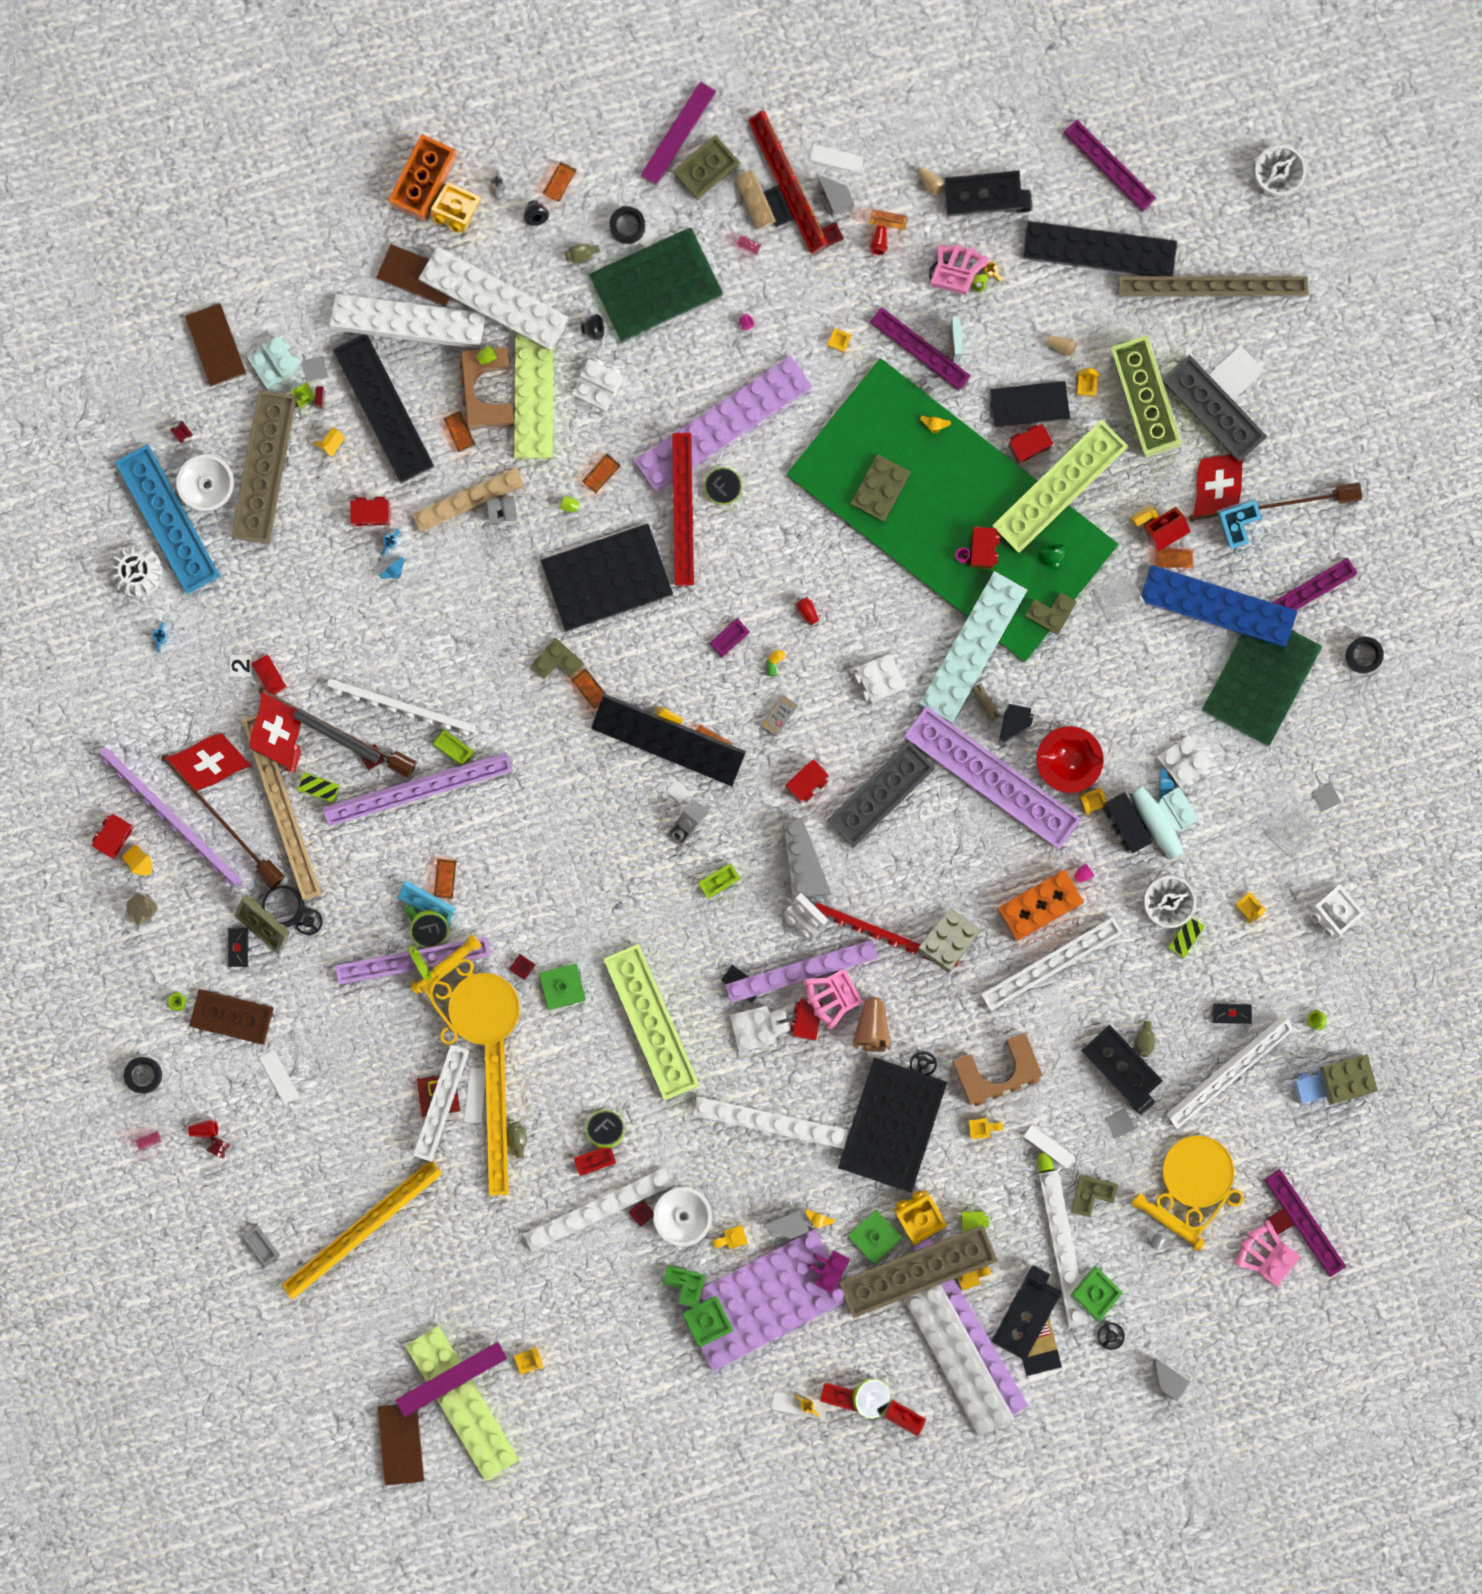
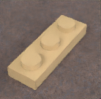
(755, 200)

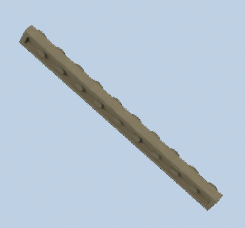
(1213, 286)

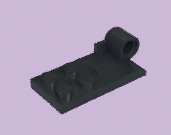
(1003, 195)
(1134, 1082)
(1032, 1296)

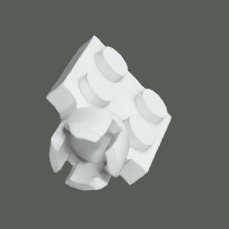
(758, 1027)

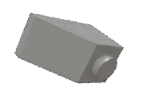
(1169, 1381)

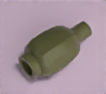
(581, 252)
(1145, 1040)
(517, 1138)

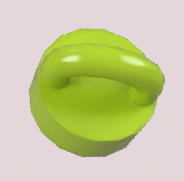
(982, 278)
(1317, 1020)

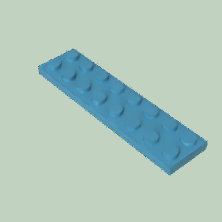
(167, 519)

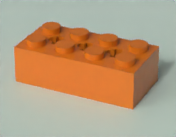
(417, 167)
(1036, 917)

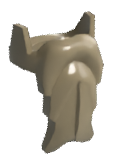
(138, 908)

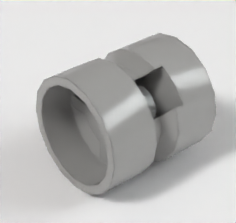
(508, 512)

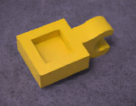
(981, 1128)
(733, 1237)
(972, 1279)

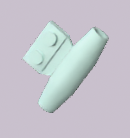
(1164, 817)

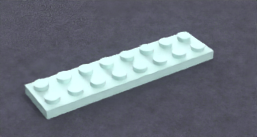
(973, 647)

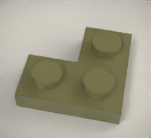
(1054, 617)
(557, 655)
(1090, 1189)

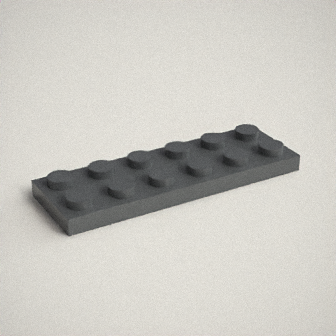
(1214, 408)
(881, 794)

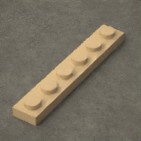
(468, 500)

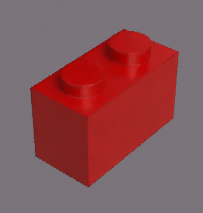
(1030, 443)
(370, 512)
(1167, 529)
(983, 547)
(807, 781)
(112, 835)
(806, 1022)

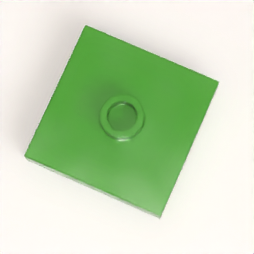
(562, 986)
(875, 1237)
(1096, 1293)
(707, 1321)

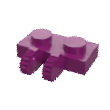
(832, 1270)

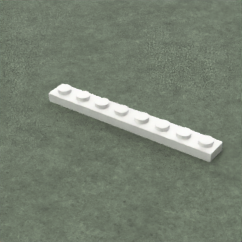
(408, 709)
(1052, 963)
(1230, 1072)
(770, 1122)
(598, 1209)
(1062, 1245)

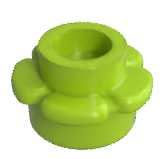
(176, 996)

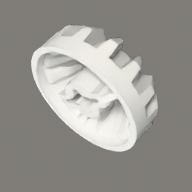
(1285, 158)
(128, 585)
(1185, 895)

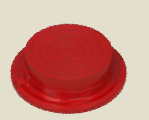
(1070, 759)

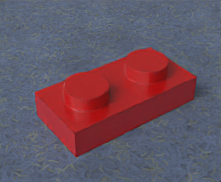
(269, 675)
(594, 1160)
(837, 1396)
(905, 1418)

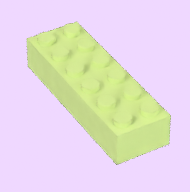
(1146, 396)

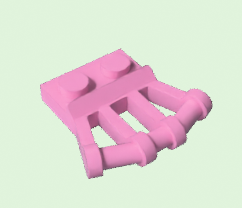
(955, 278)
(840, 989)
(1276, 1263)

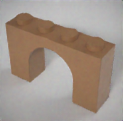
(480, 414)
(1025, 1070)

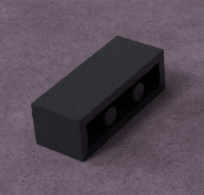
(1126, 823)

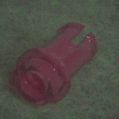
(748, 244)
(148, 1140)

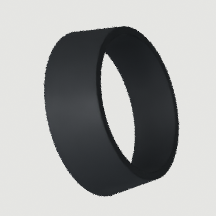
(301, 905)

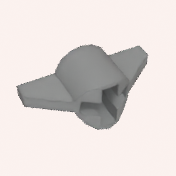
(497, 183)
(929, 384)
(1158, 1241)

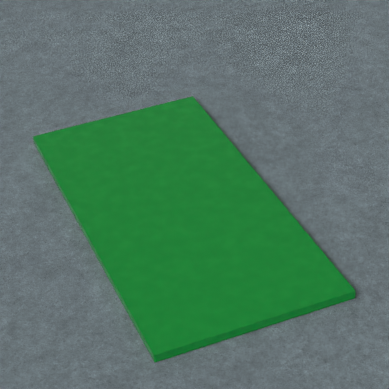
(952, 488)

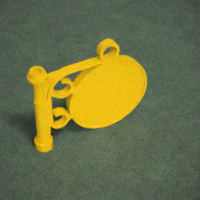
(481, 1006)
(1196, 1175)

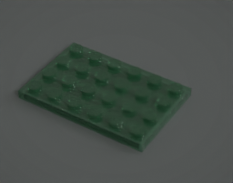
(656, 284)
(1261, 684)

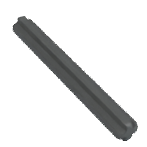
(337, 736)

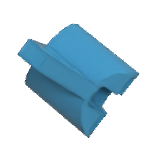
(390, 541)
(394, 570)
(160, 636)
(1165, 783)

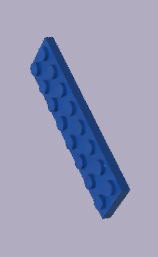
(1218, 606)

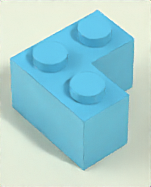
(1233, 520)

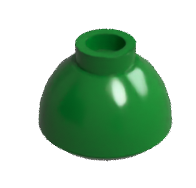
(1053, 554)

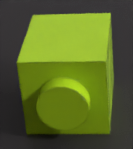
(973, 1219)

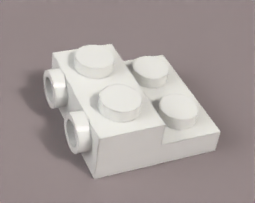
(597, 384)
(879, 679)
(1184, 763)
(1336, 912)
(805, 917)

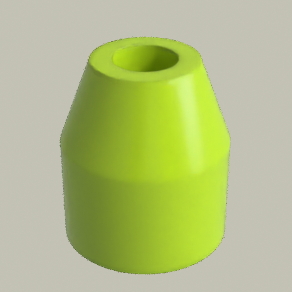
(486, 355)
(569, 504)
(1044, 1163)

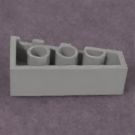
(803, 863)

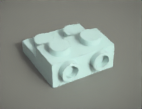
(274, 362)

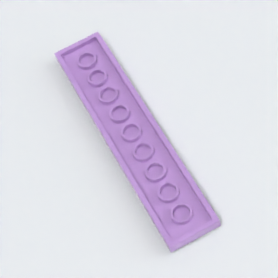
(728, 420)
(992, 778)

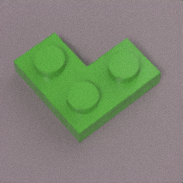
(688, 1281)

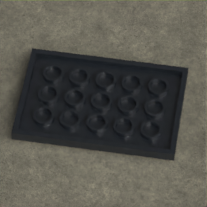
(606, 577)
(892, 1125)

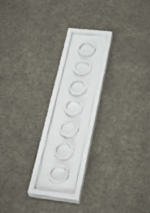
(494, 298)
(407, 321)
(959, 1359)

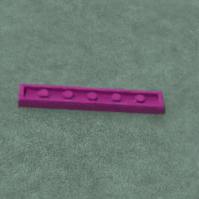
(678, 133)
(1109, 165)
(920, 349)
(1318, 585)
(1305, 1223)
(451, 1379)

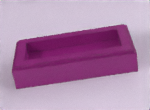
(729, 637)

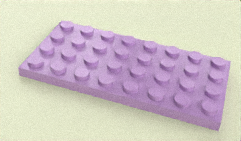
(769, 1298)

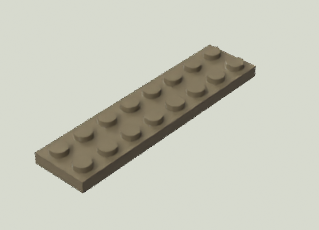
(264, 467)
(918, 1271)

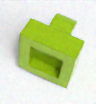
(304, 395)

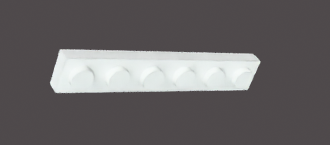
(441, 1103)

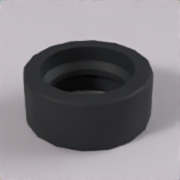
(627, 210)
(1350, 655)
(128, 1075)

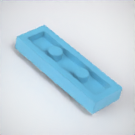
(425, 901)

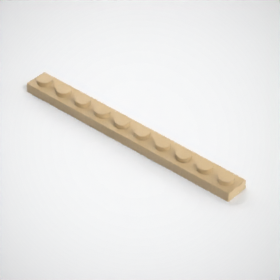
(286, 821)

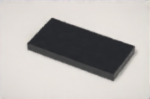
(1030, 404)

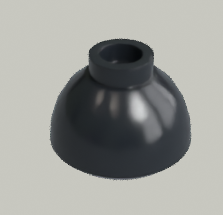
(535, 213)
(593, 327)

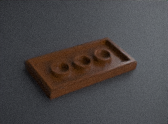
(403, 269)
(215, 344)
(231, 1017)
(400, 1446)

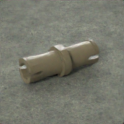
(986, 702)

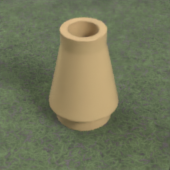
(931, 181)
(1063, 345)

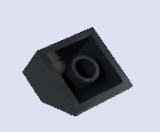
(1015, 722)

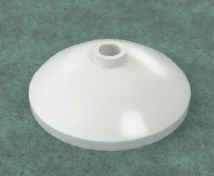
(196, 474)
(680, 1231)

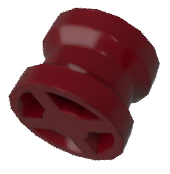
(181, 432)
(218, 1147)

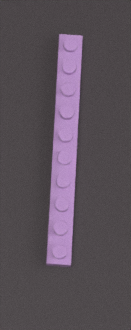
(417, 789)
(176, 823)
(990, 1357)

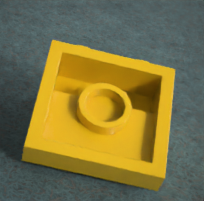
(454, 208)
(919, 1216)

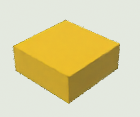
(839, 340)

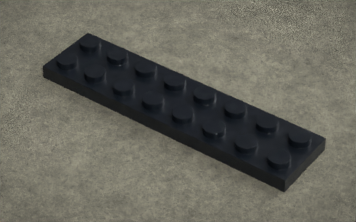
(1099, 249)
(383, 408)
(668, 739)

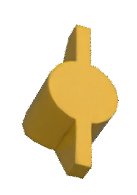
(990, 270)
(935, 424)
(818, 1220)
(807, 1405)

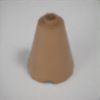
(873, 1027)

